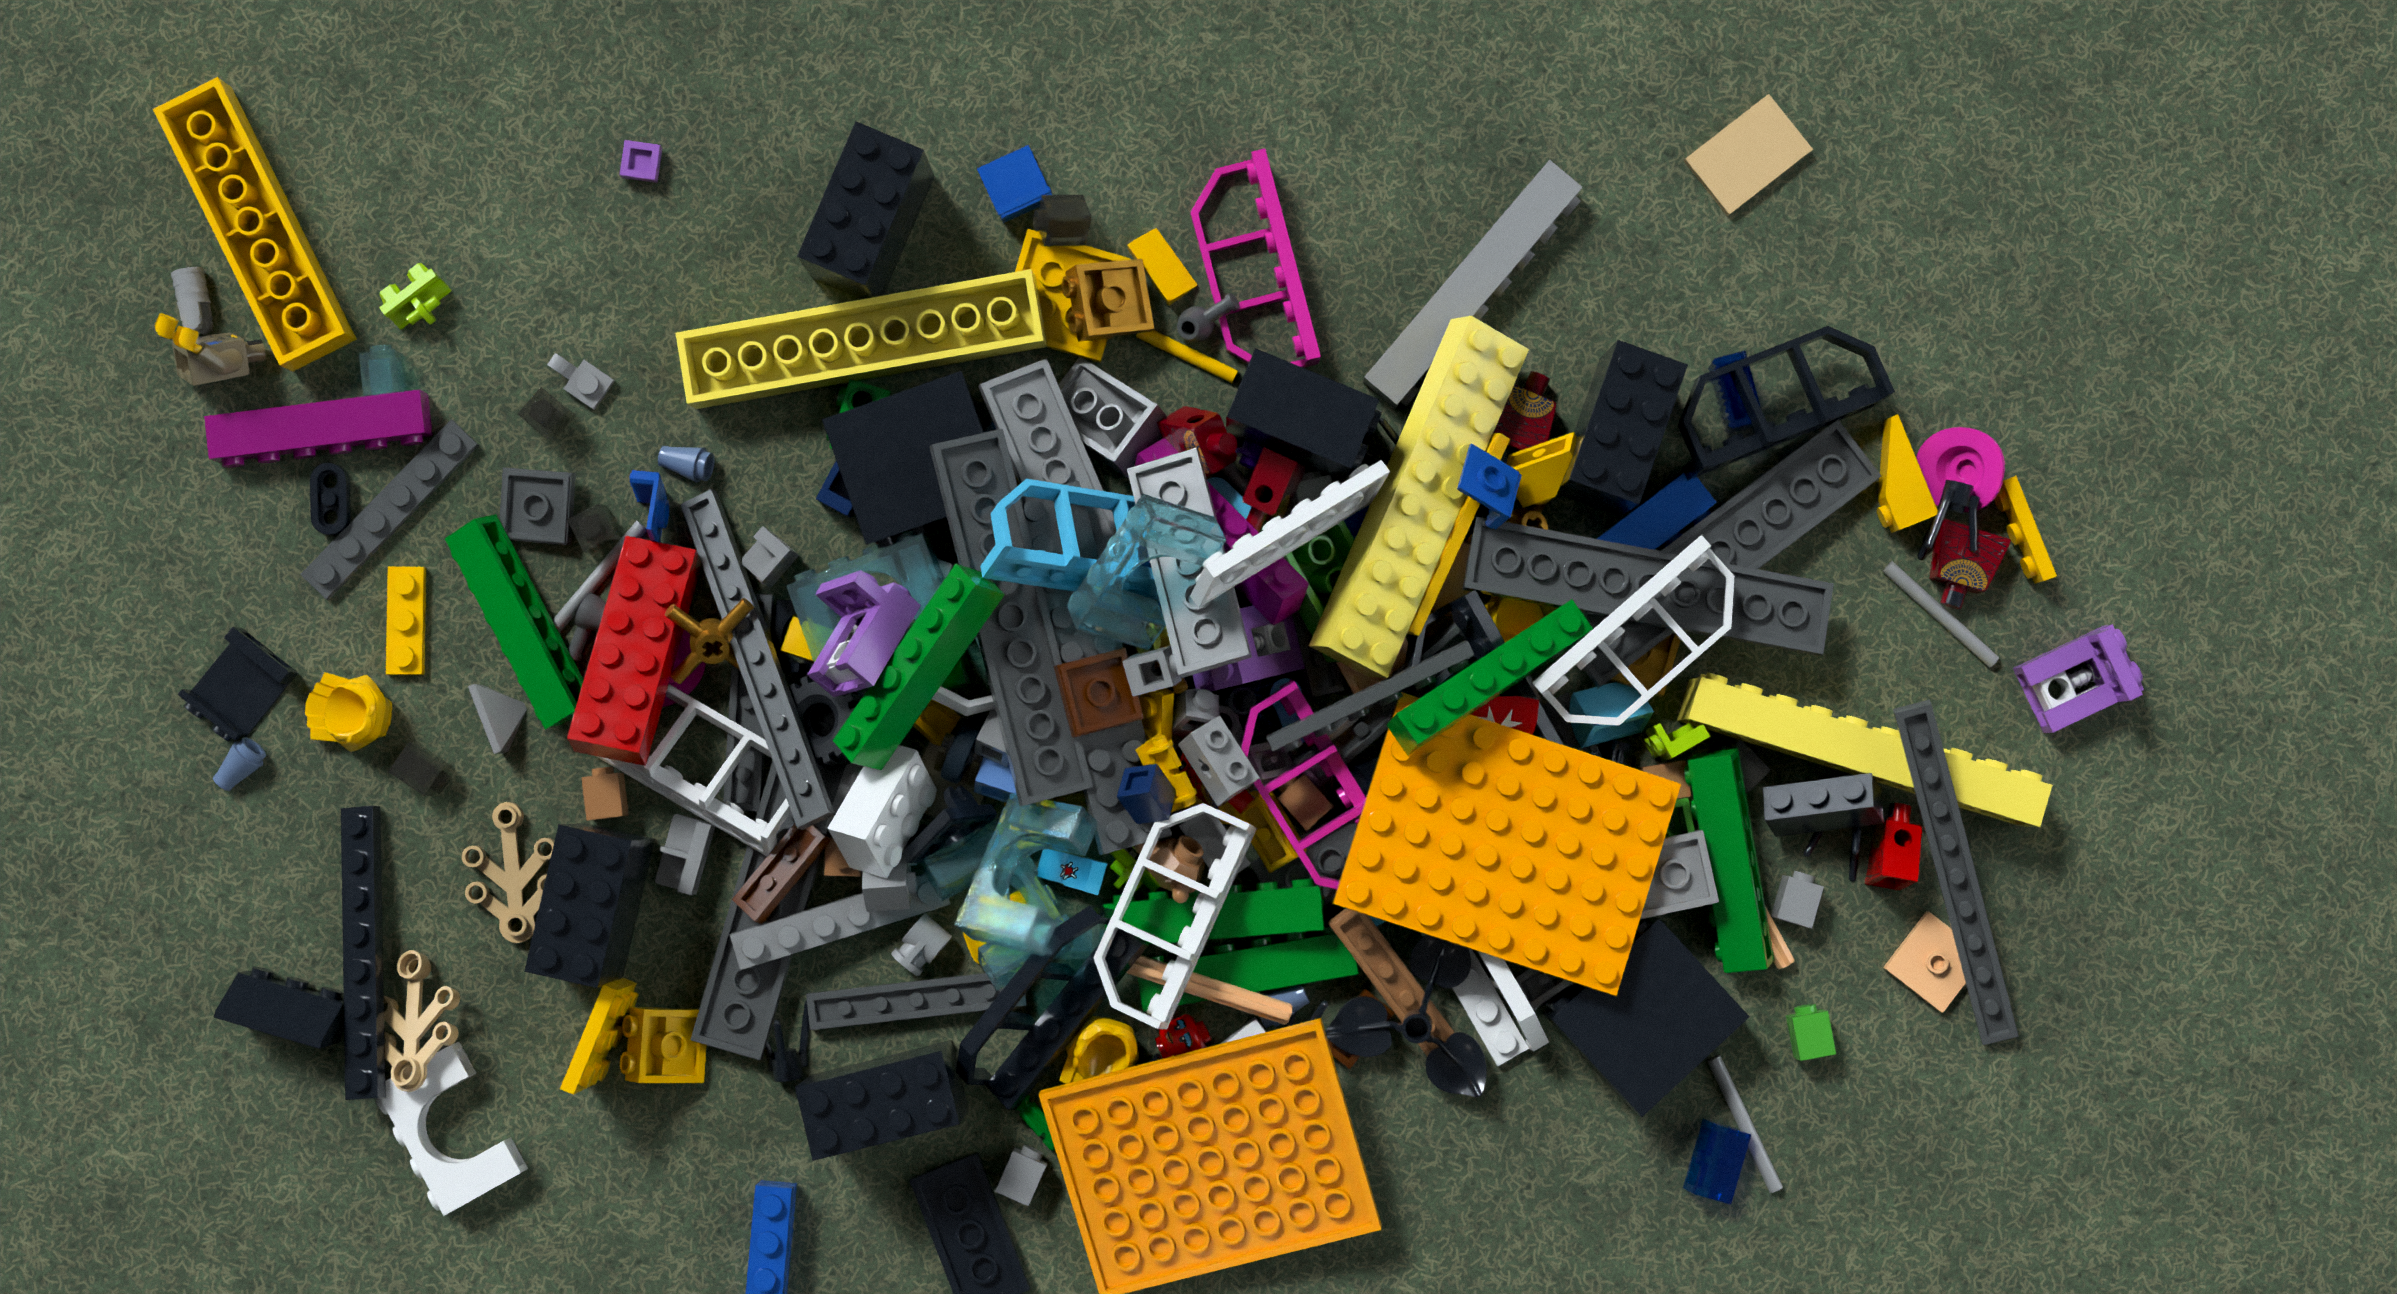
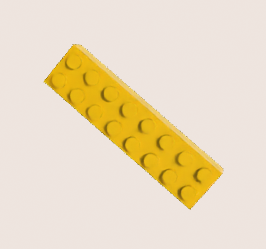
(254, 224)

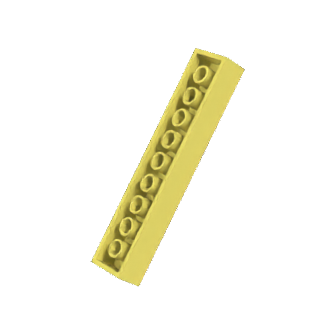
(861, 339)
(1418, 499)
(1857, 750)

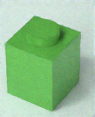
(1810, 1033)

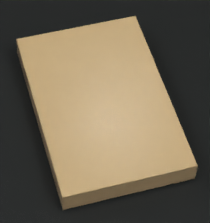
(1748, 155)

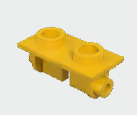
(1161, 752)

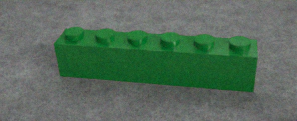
(518, 618)
(918, 667)
(1489, 677)
(1725, 819)
(1243, 912)
(1267, 964)

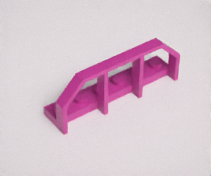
(1277, 242)
(1329, 761)

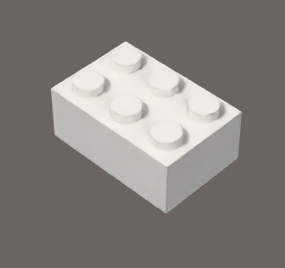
(883, 812)

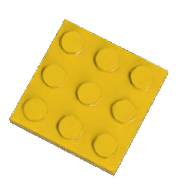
(1050, 267)
(600, 1035)

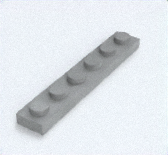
(824, 925)

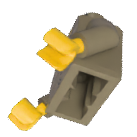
(209, 356)

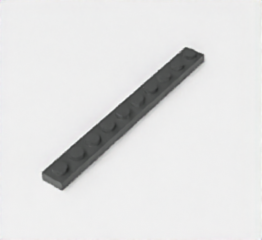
(758, 662)
(1955, 871)

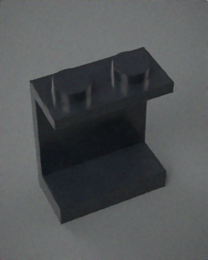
(239, 686)

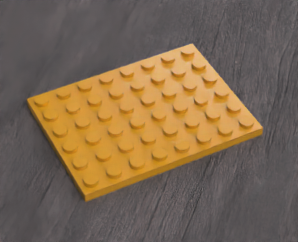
(1510, 848)
(1211, 1159)

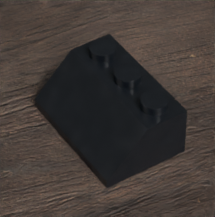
(284, 1008)

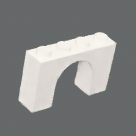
(449, 1179)

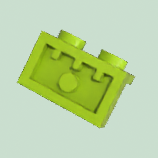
(1674, 743)

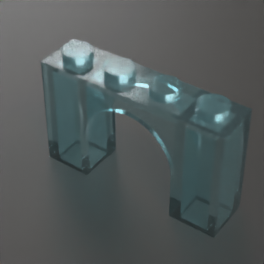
(1148, 532)
(908, 561)
(1021, 831)
(953, 871)

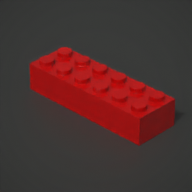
(634, 651)

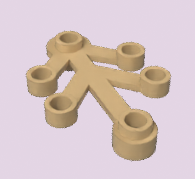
(511, 880)
(416, 1025)

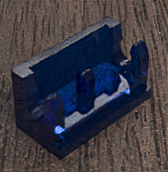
(1717, 1161)

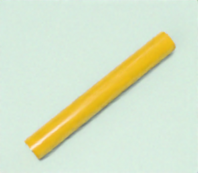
(1189, 355)

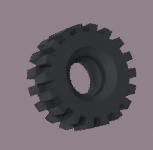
(810, 702)

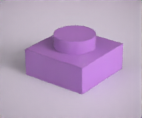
(641, 161)

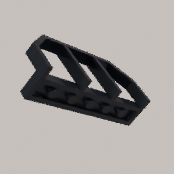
(1799, 422)
(1484, 637)
(1059, 1022)

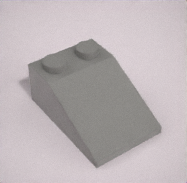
(1110, 415)

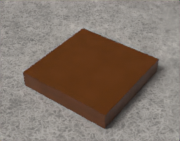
(1097, 693)

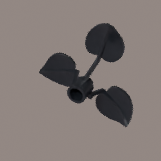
(1363, 1031)

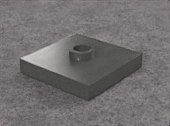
(537, 505)

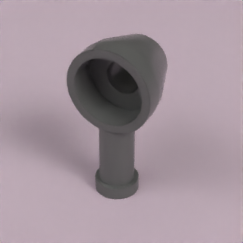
(1204, 318)
(587, 620)

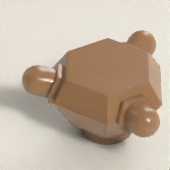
(1180, 856)

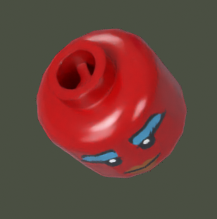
(1182, 1036)

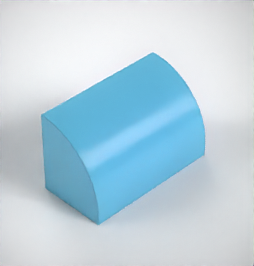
(1607, 701)

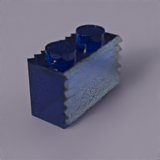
(1731, 405)

